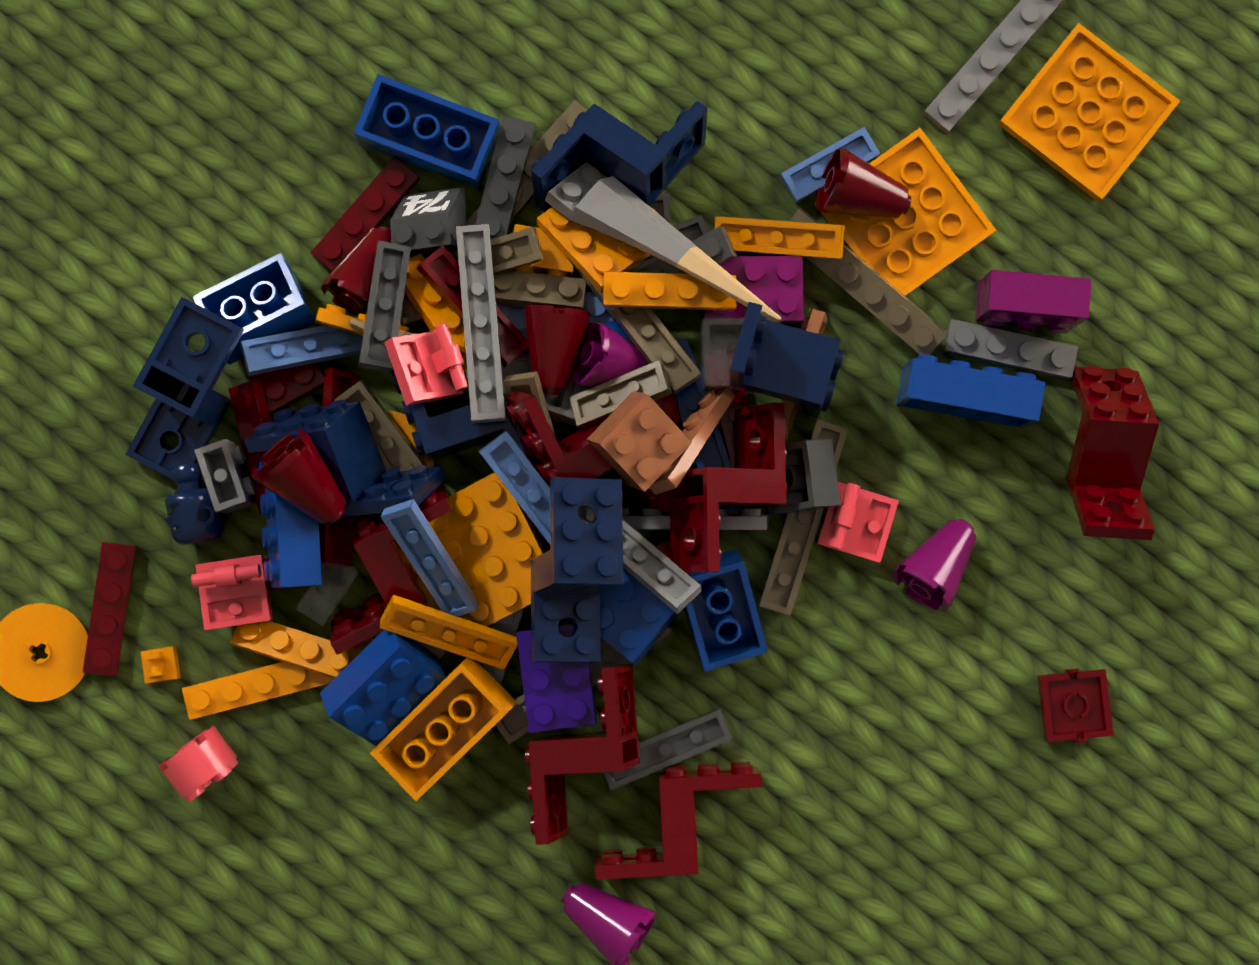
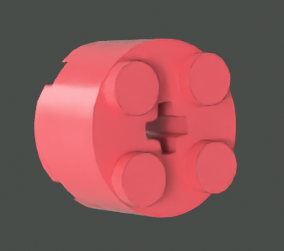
(198, 762)

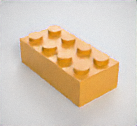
(443, 727)

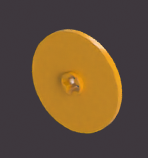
(65, 645)

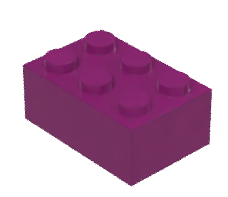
(771, 279)
(1032, 301)

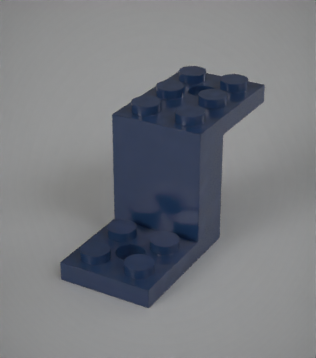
(621, 153)
(785, 362)
(183, 387)
(453, 430)
(350, 455)
(576, 569)

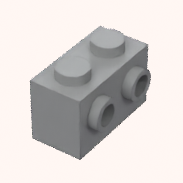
(225, 476)

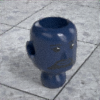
(191, 509)

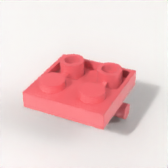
(427, 366)
(859, 523)
(233, 592)

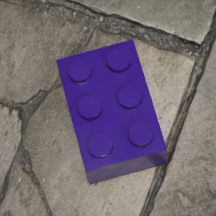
(555, 692)

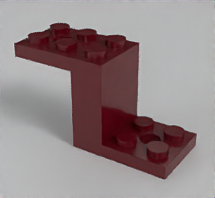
(1112, 453)
(569, 457)
(753, 483)
(388, 570)
(582, 753)
(677, 822)

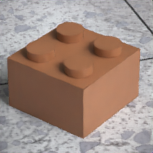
(639, 440)

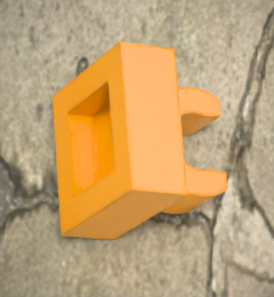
(160, 664)

